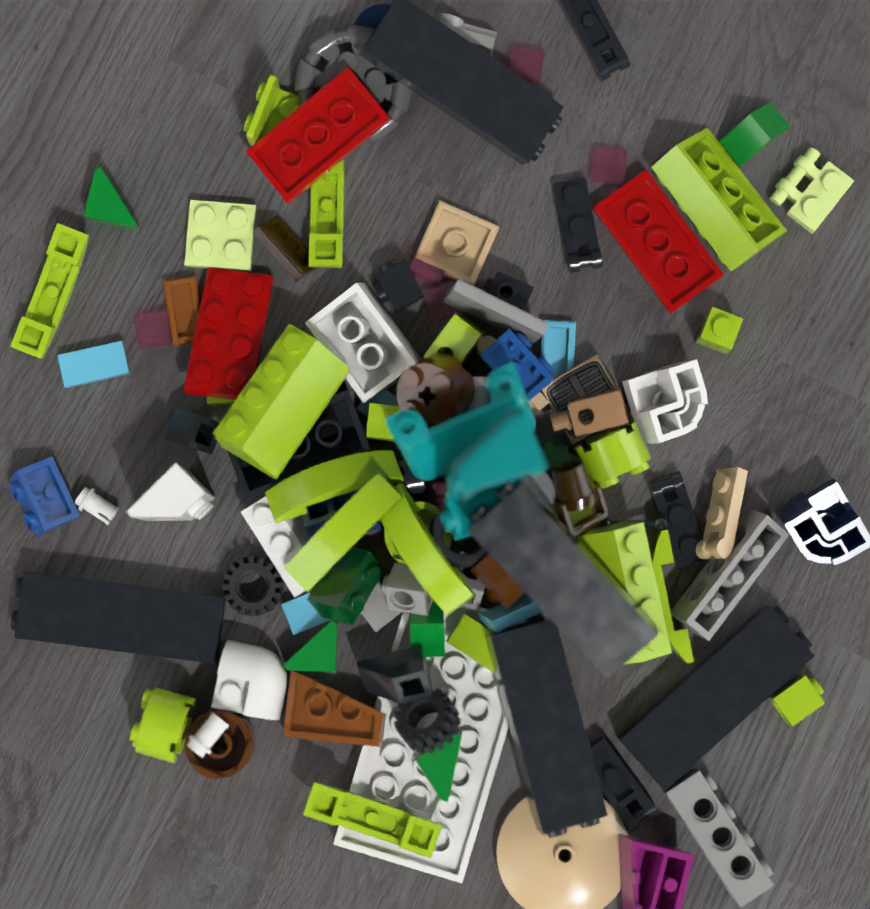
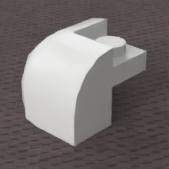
(666, 400)
(250, 681)

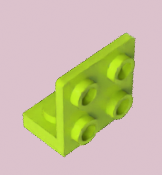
(272, 109)

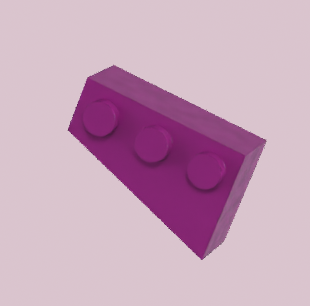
(653, 874)

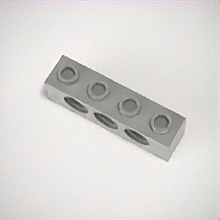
(727, 579)
(742, 885)

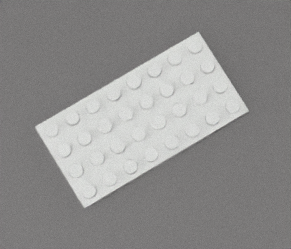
(395, 778)

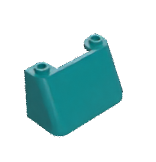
(435, 450)
(498, 456)

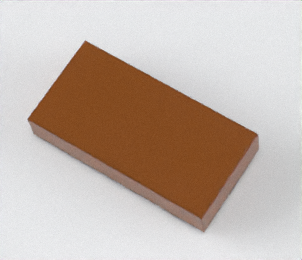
(182, 308)

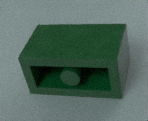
(346, 586)

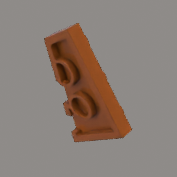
(329, 715)

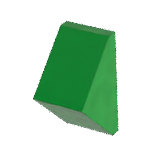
(754, 134)
(106, 205)
(429, 631)
(318, 653)
(440, 766)

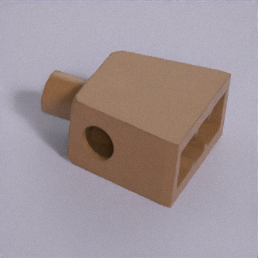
(607, 408)

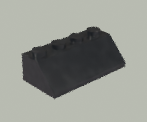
(332, 436)

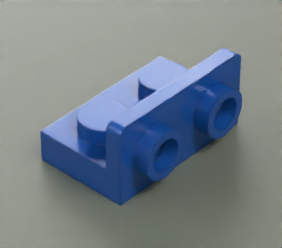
(514, 348)
(43, 496)

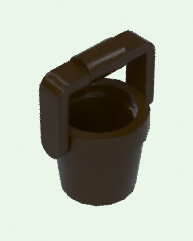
(575, 492)

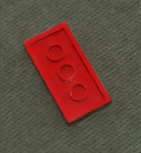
(318, 135)
(658, 242)
(228, 333)

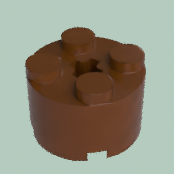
(435, 389)
(227, 761)

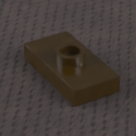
(285, 247)

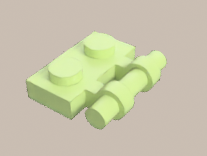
(819, 197)

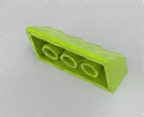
(718, 199)
(281, 401)
(627, 558)

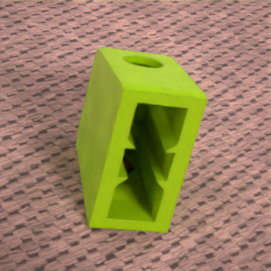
(459, 336)

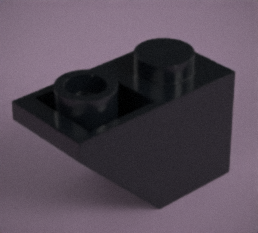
(398, 675)

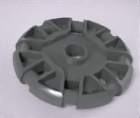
(372, 77)

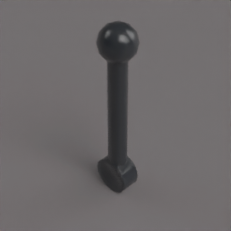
(660, 523)

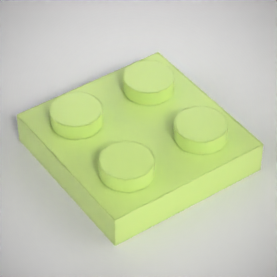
(220, 235)

